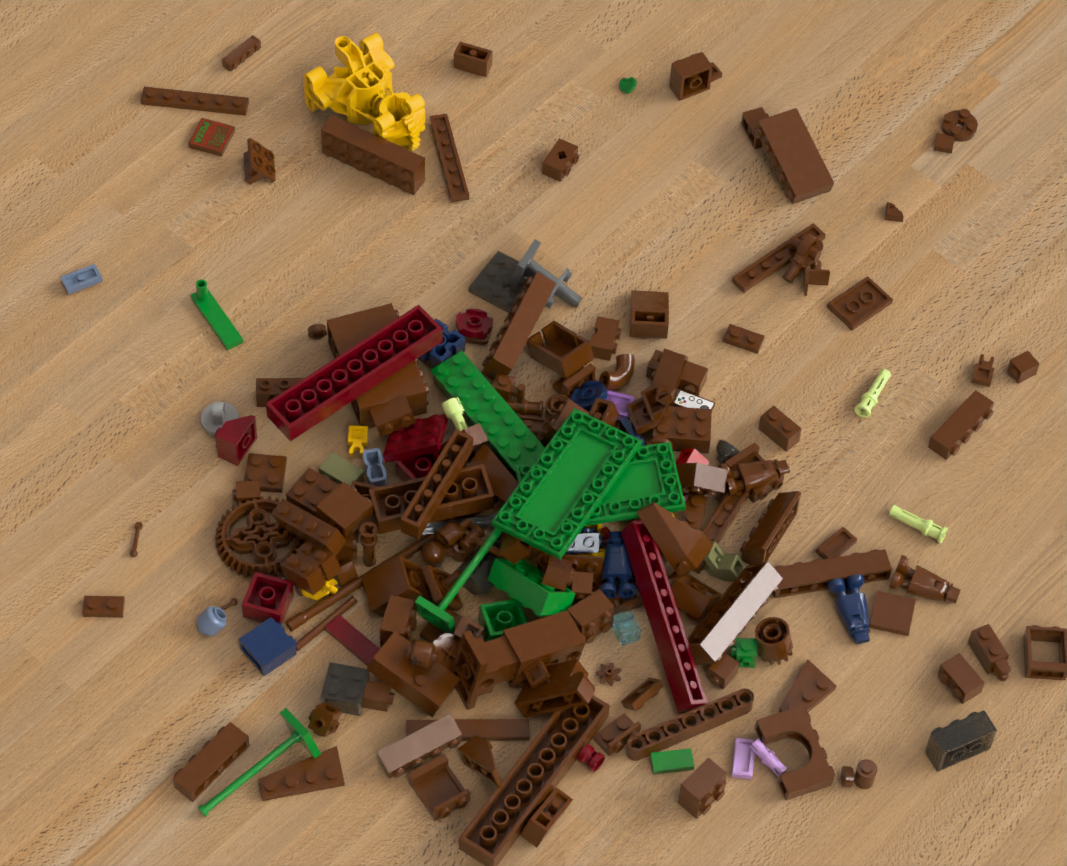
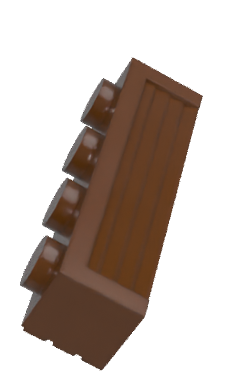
(241, 53)

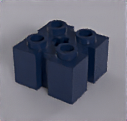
(452, 344)

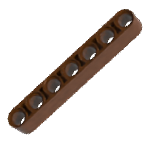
(684, 731)

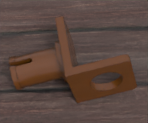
(815, 276)

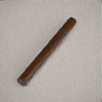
(321, 626)

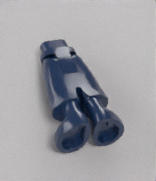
(617, 563)
(852, 607)

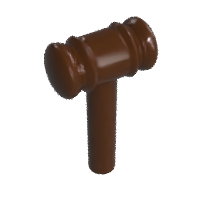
(474, 538)

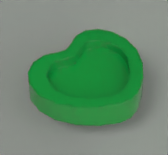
(627, 85)

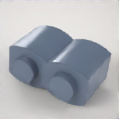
(375, 467)

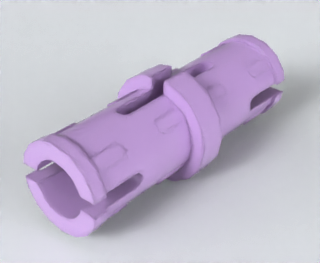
(768, 757)

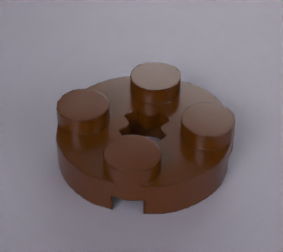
(960, 117)

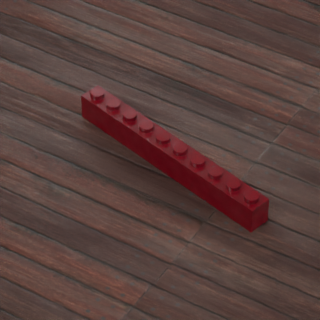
(664, 618)

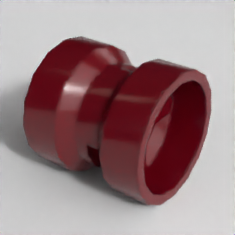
(590, 758)

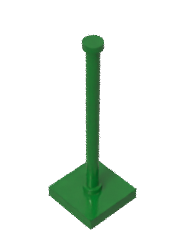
(436, 614)
(298, 734)

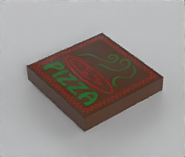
(211, 137)

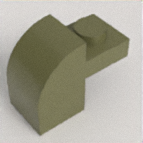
(723, 565)

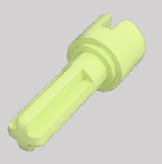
(453, 410)

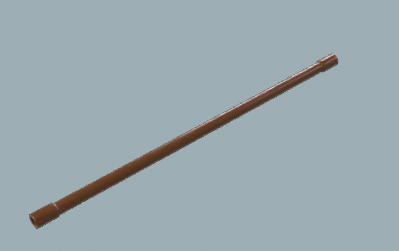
(302, 617)

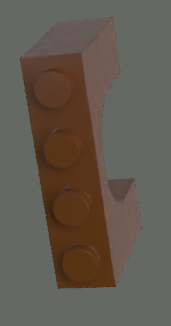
(796, 725)

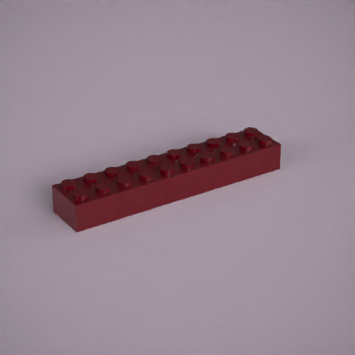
(354, 372)

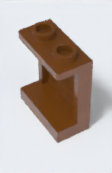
(748, 455)
(438, 788)

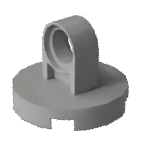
(216, 415)

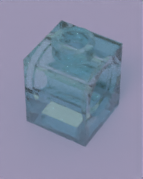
(626, 628)

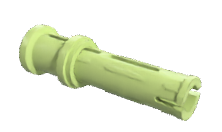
(869, 398)
(926, 527)

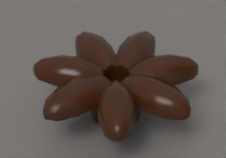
(608, 674)

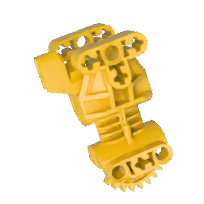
(366, 93)

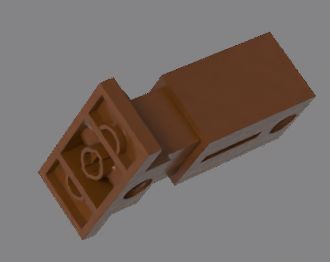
(503, 659)

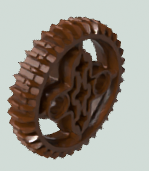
(255, 538)

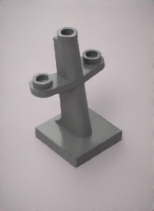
(529, 267)

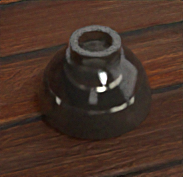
(725, 451)

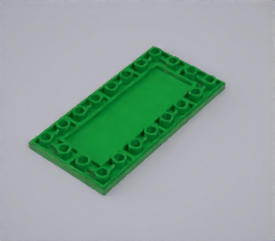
(645, 480)
(566, 483)

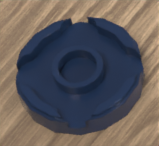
(588, 393)

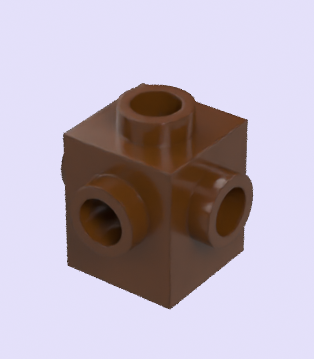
(324, 719)

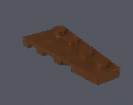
(304, 776)

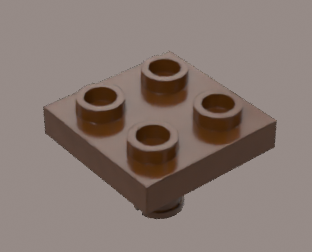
(440, 583)

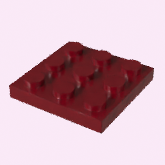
(417, 439)

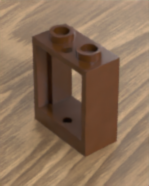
(1045, 670)

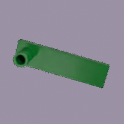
(215, 316)

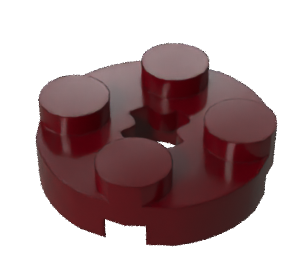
(465, 324)

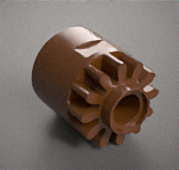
(774, 640)

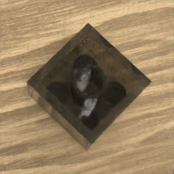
(345, 688)

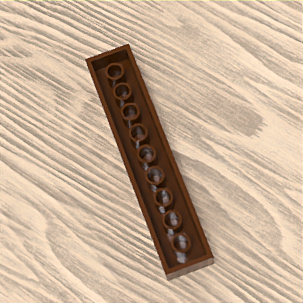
(531, 781)

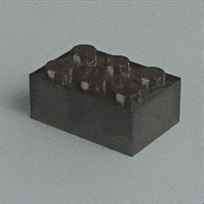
(960, 740)

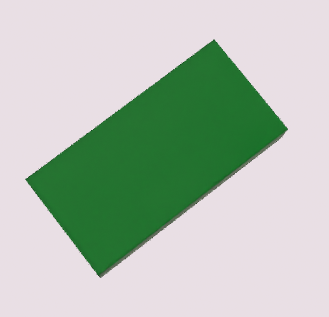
(672, 761)

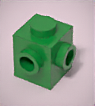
(745, 652)

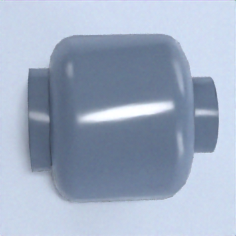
(211, 621)

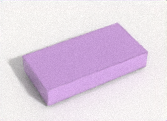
(743, 759)

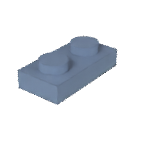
(81, 279)

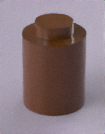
(865, 774)

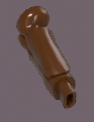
(753, 474)
(923, 583)

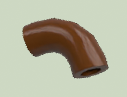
(622, 373)

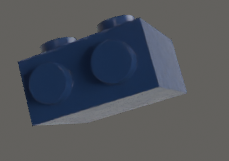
(268, 646)

